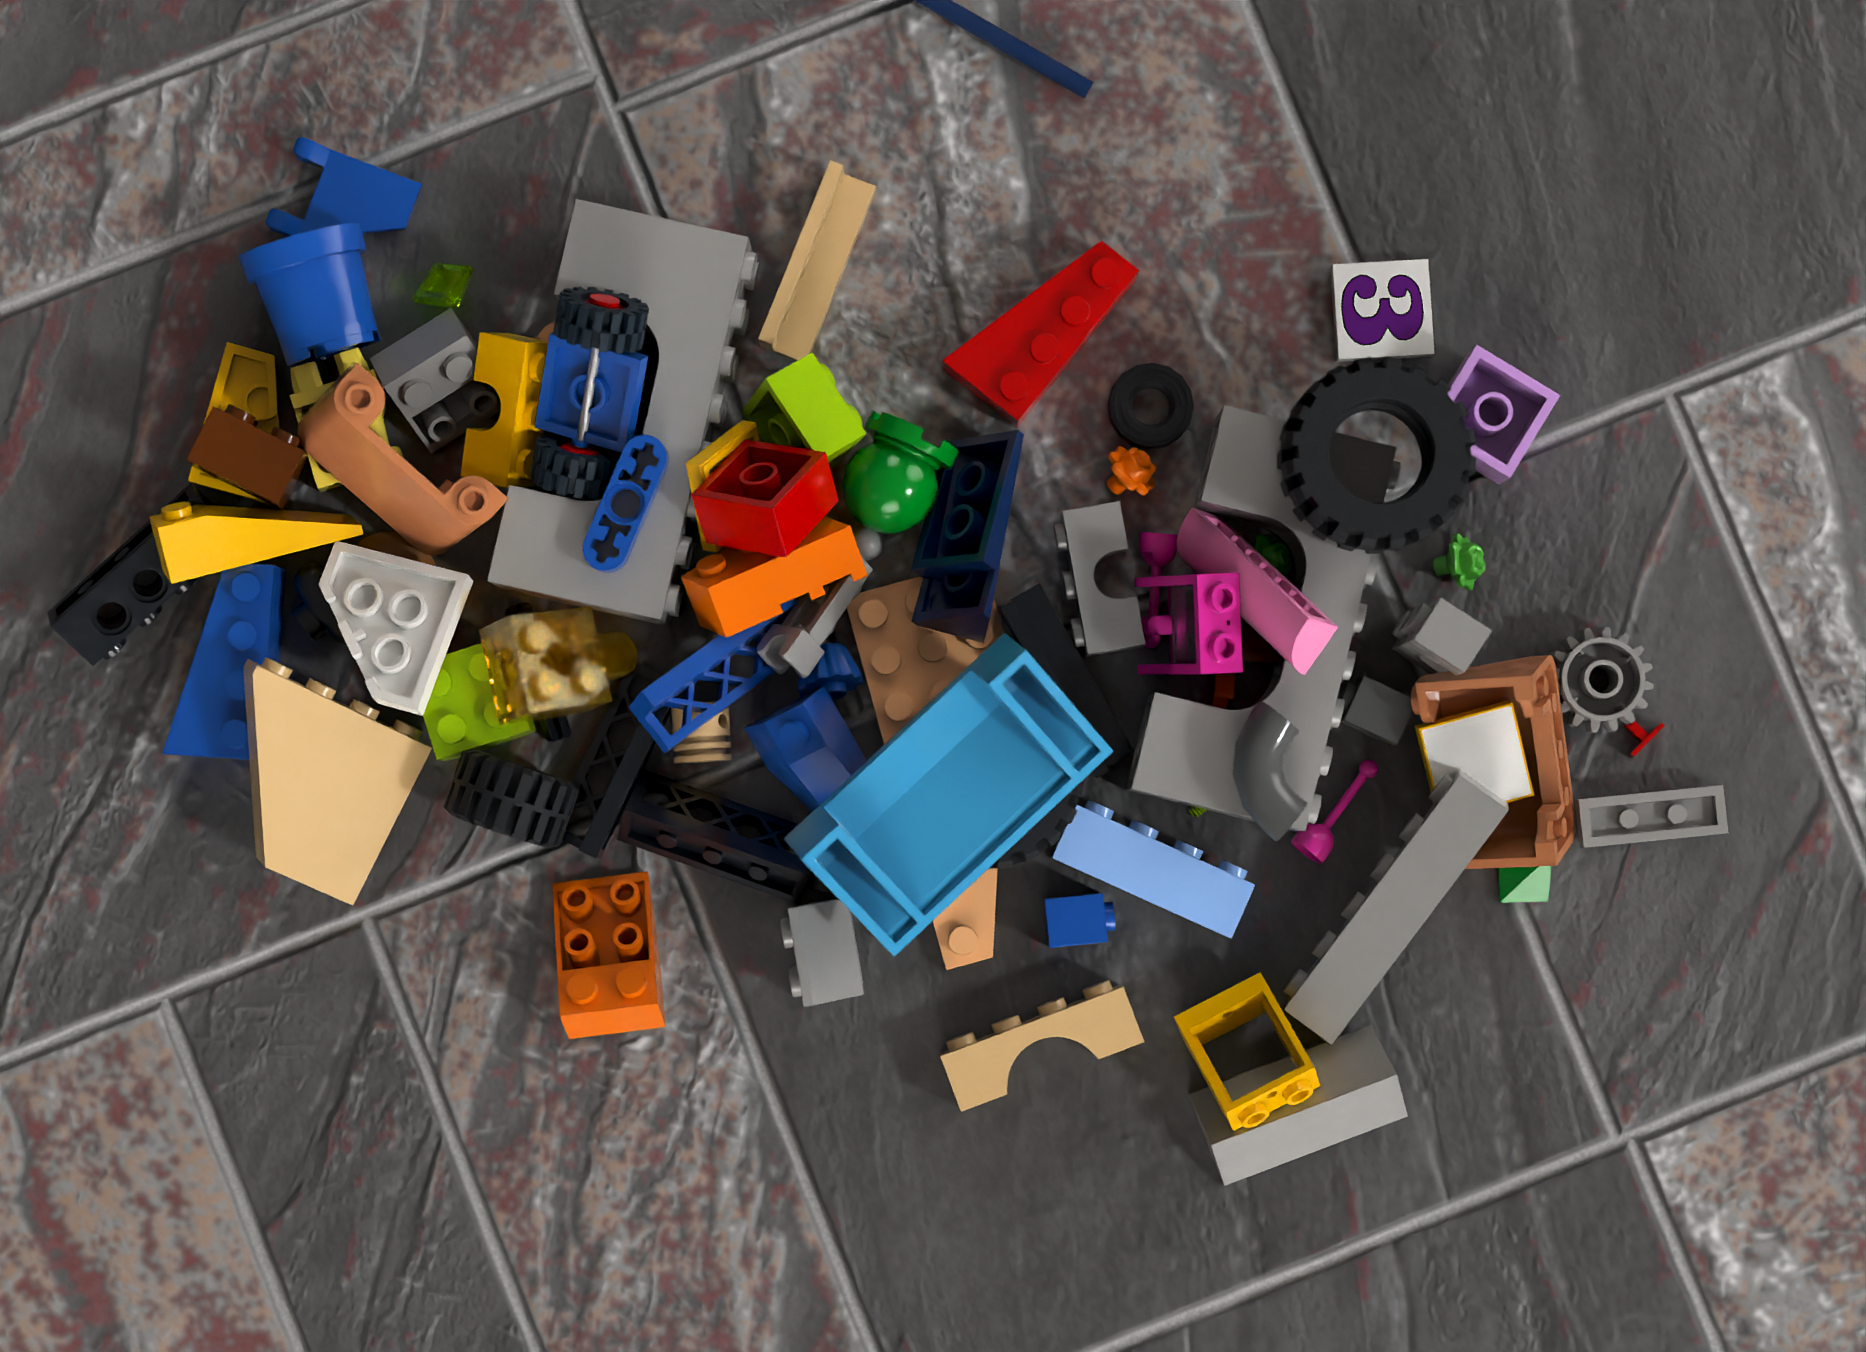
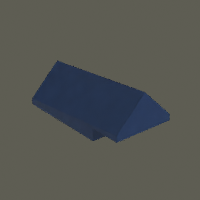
(966, 536)

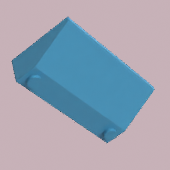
(949, 794)

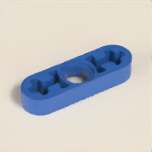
(650, 474)

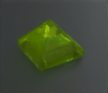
(444, 285)

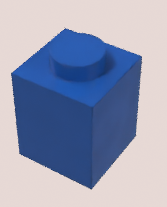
(1078, 919)

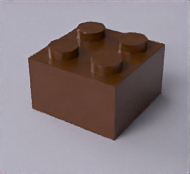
(248, 457)

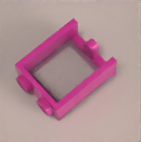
(1200, 624)

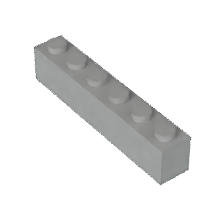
(1395, 905)

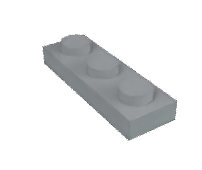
(1651, 816)

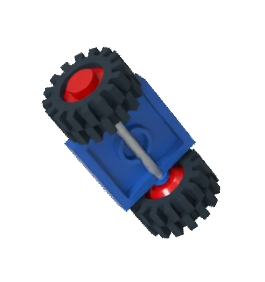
(589, 390)

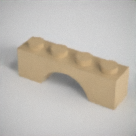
(981, 1066)

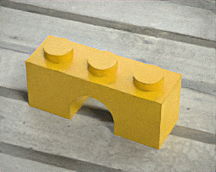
(515, 371)

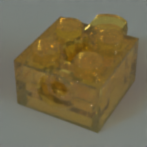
(552, 664)

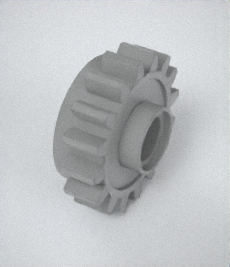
(1624, 675)

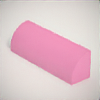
(1266, 596)

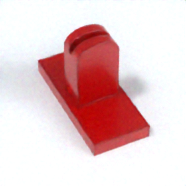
(1641, 735)

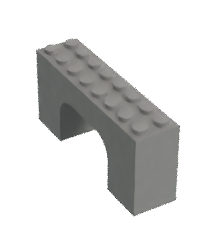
(696, 309)
(1189, 746)

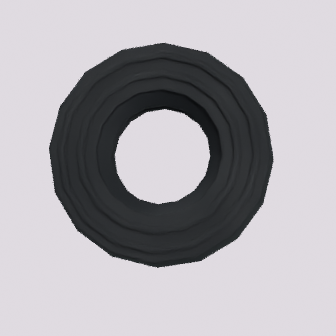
(1156, 377)

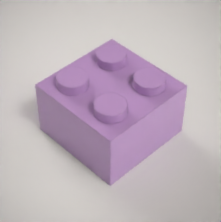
(1502, 409)

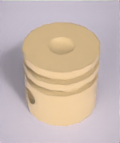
(707, 742)

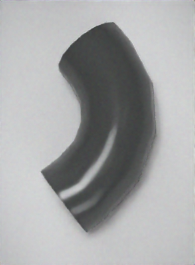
(1260, 771)

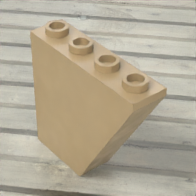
(323, 779)

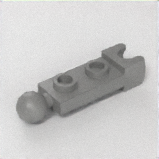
(812, 621)

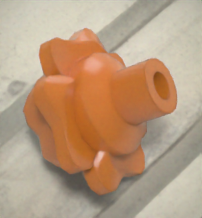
(1131, 470)

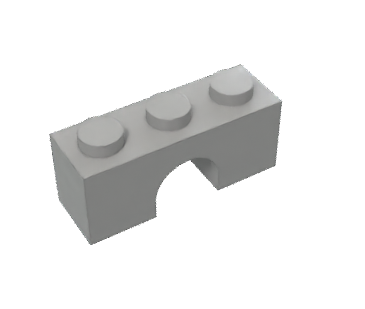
(1102, 622)
(1439, 637)

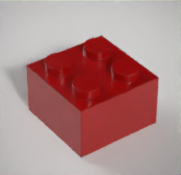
(765, 498)

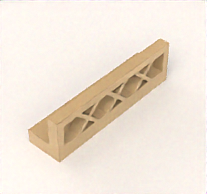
(816, 264)

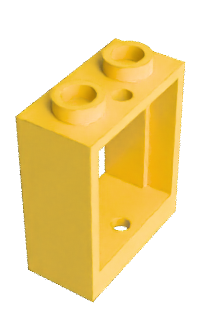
(1228, 1011)

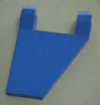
(349, 194)

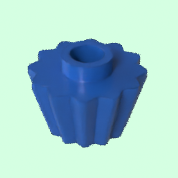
(833, 671)

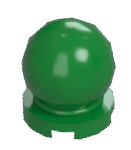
(893, 478)

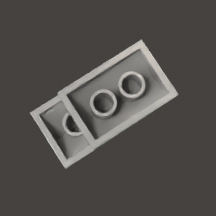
(1354, 1097)

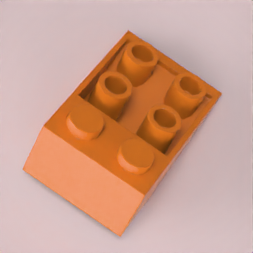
(607, 956)

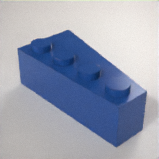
(240, 626)

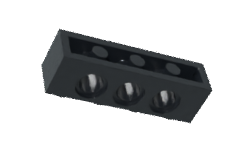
(112, 581)

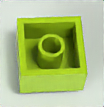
(805, 411)
(463, 709)

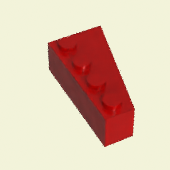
(1036, 339)

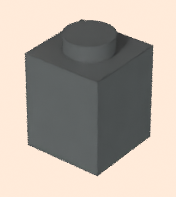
(1375, 710)

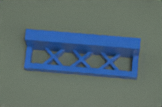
(699, 667)

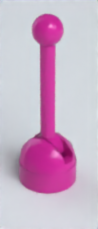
(1157, 551)
(1318, 839)

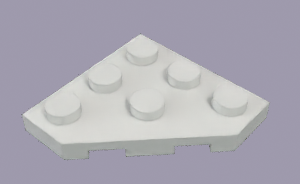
(394, 619)

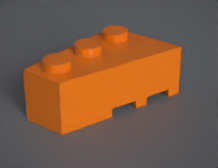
(747, 587)

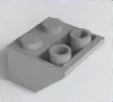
(433, 380)
(824, 952)

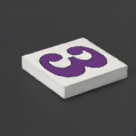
(1382, 310)

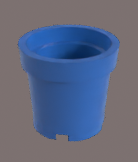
(315, 292)

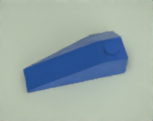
(807, 747)

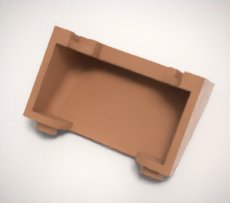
(340, 440)
(1536, 827)

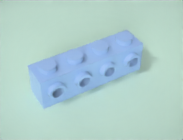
(1154, 870)

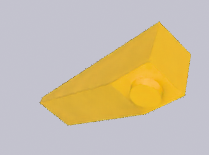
(219, 538)

